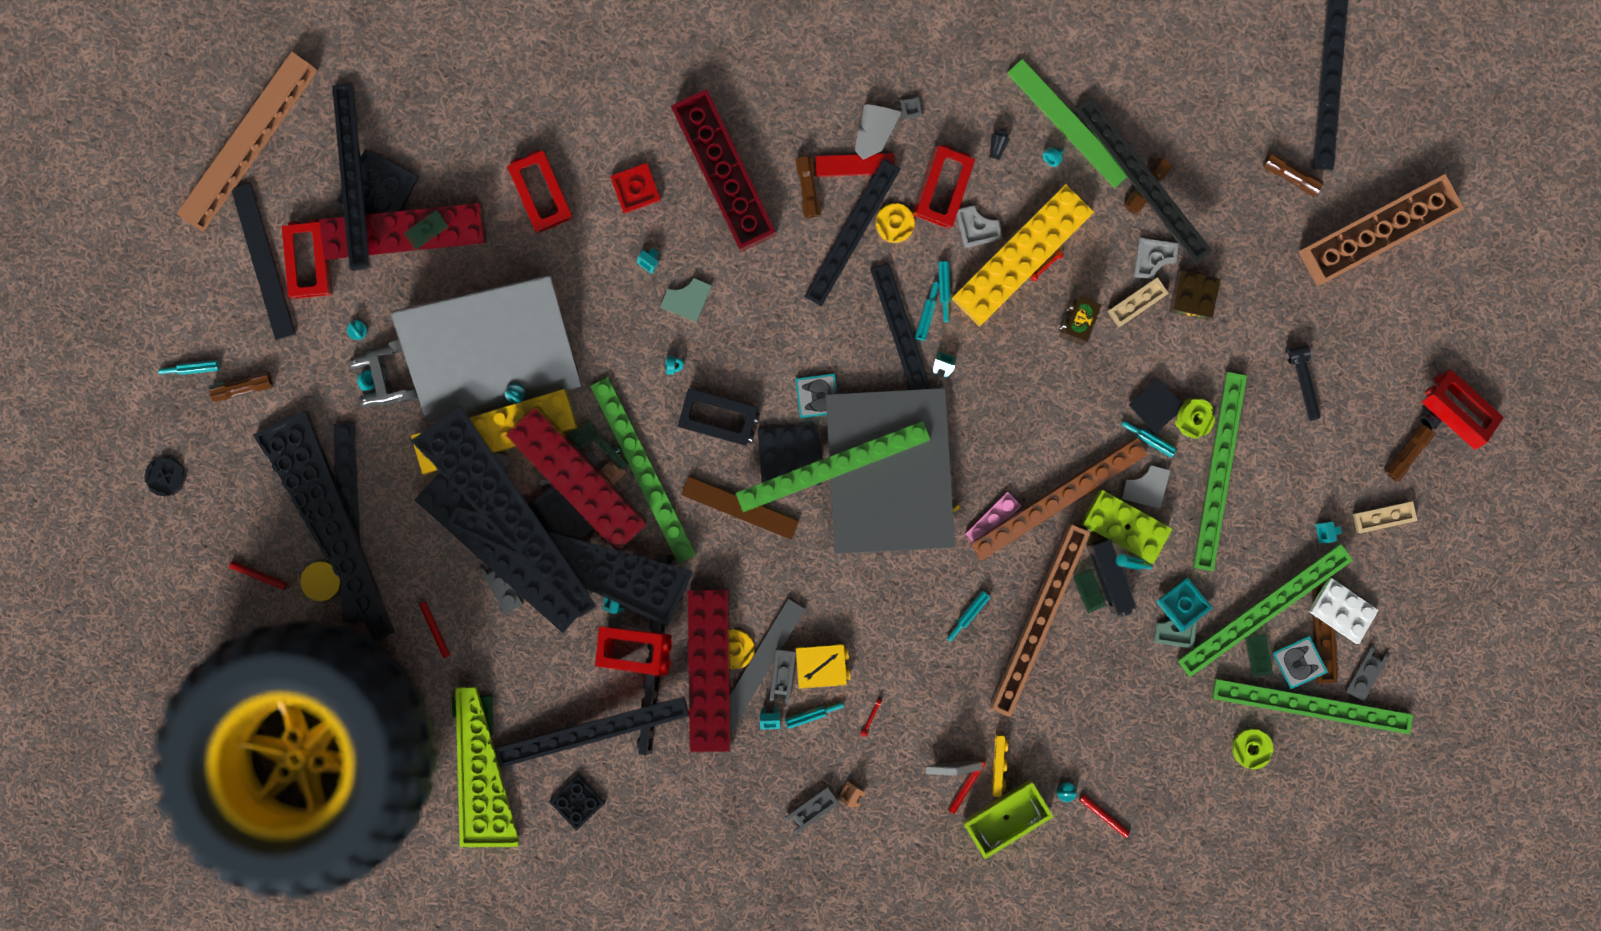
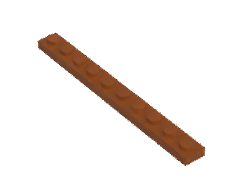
(1058, 498)

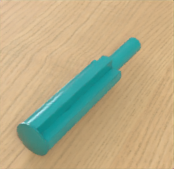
(944, 287)
(927, 314)
(192, 367)
(1151, 439)
(1132, 562)
(970, 614)
(811, 715)

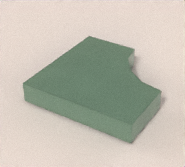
(687, 301)
(1169, 634)

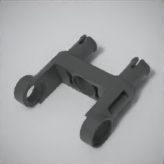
(383, 393)

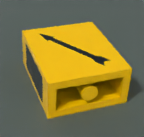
(822, 665)

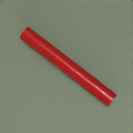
(258, 575)
(434, 629)
(964, 790)
(1104, 815)

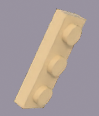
(1138, 302)
(1385, 517)

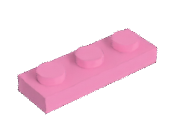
(999, 512)

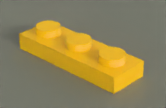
(999, 765)

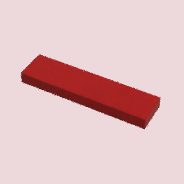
(850, 164)

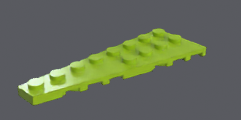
(482, 797)

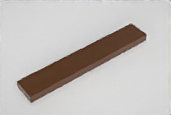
(730, 504)
(1325, 644)

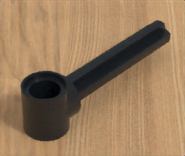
(1298, 356)

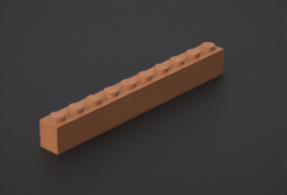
(247, 142)
(1039, 620)

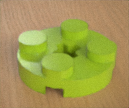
(1186, 414)
(1263, 751)

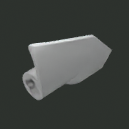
(875, 129)

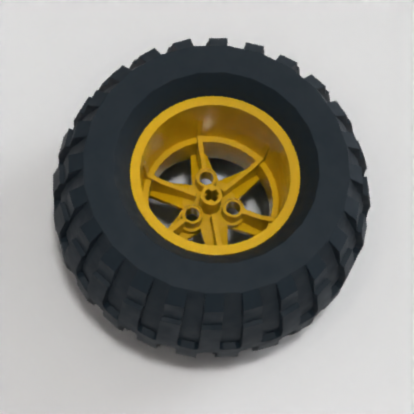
(211, 774)

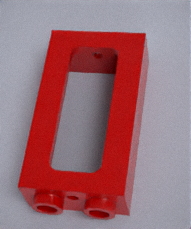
(930, 180)
(563, 214)
(322, 266)
(1454, 416)
(661, 654)

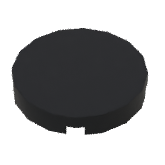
(165, 476)

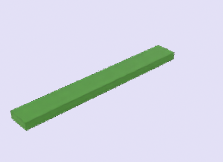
(1066, 122)

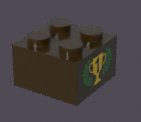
(1194, 295)
(1080, 320)

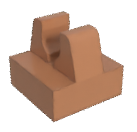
(613, 472)
(850, 795)

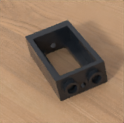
(742, 438)
(1111, 577)

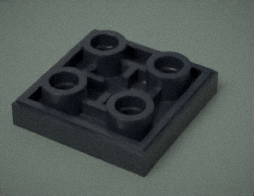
(1156, 406)
(577, 802)

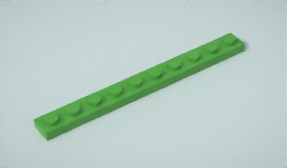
(833, 466)
(643, 470)
(1219, 471)
(1265, 610)
(1312, 706)

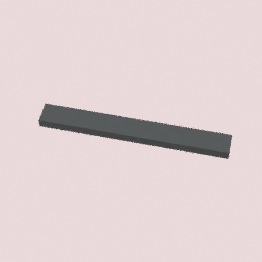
(764, 659)

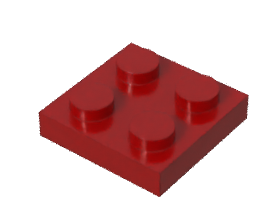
(635, 188)

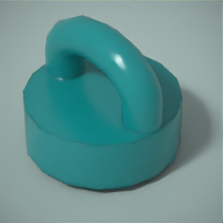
(1053, 156)
(357, 330)
(670, 364)
(365, 380)
(515, 393)
(1066, 792)

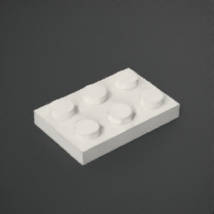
(1343, 610)

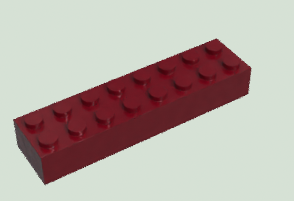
(723, 170)
(388, 230)
(576, 477)
(709, 671)

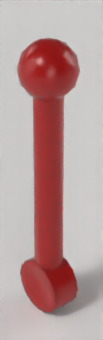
(1058, 255)
(864, 732)

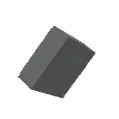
(911, 108)

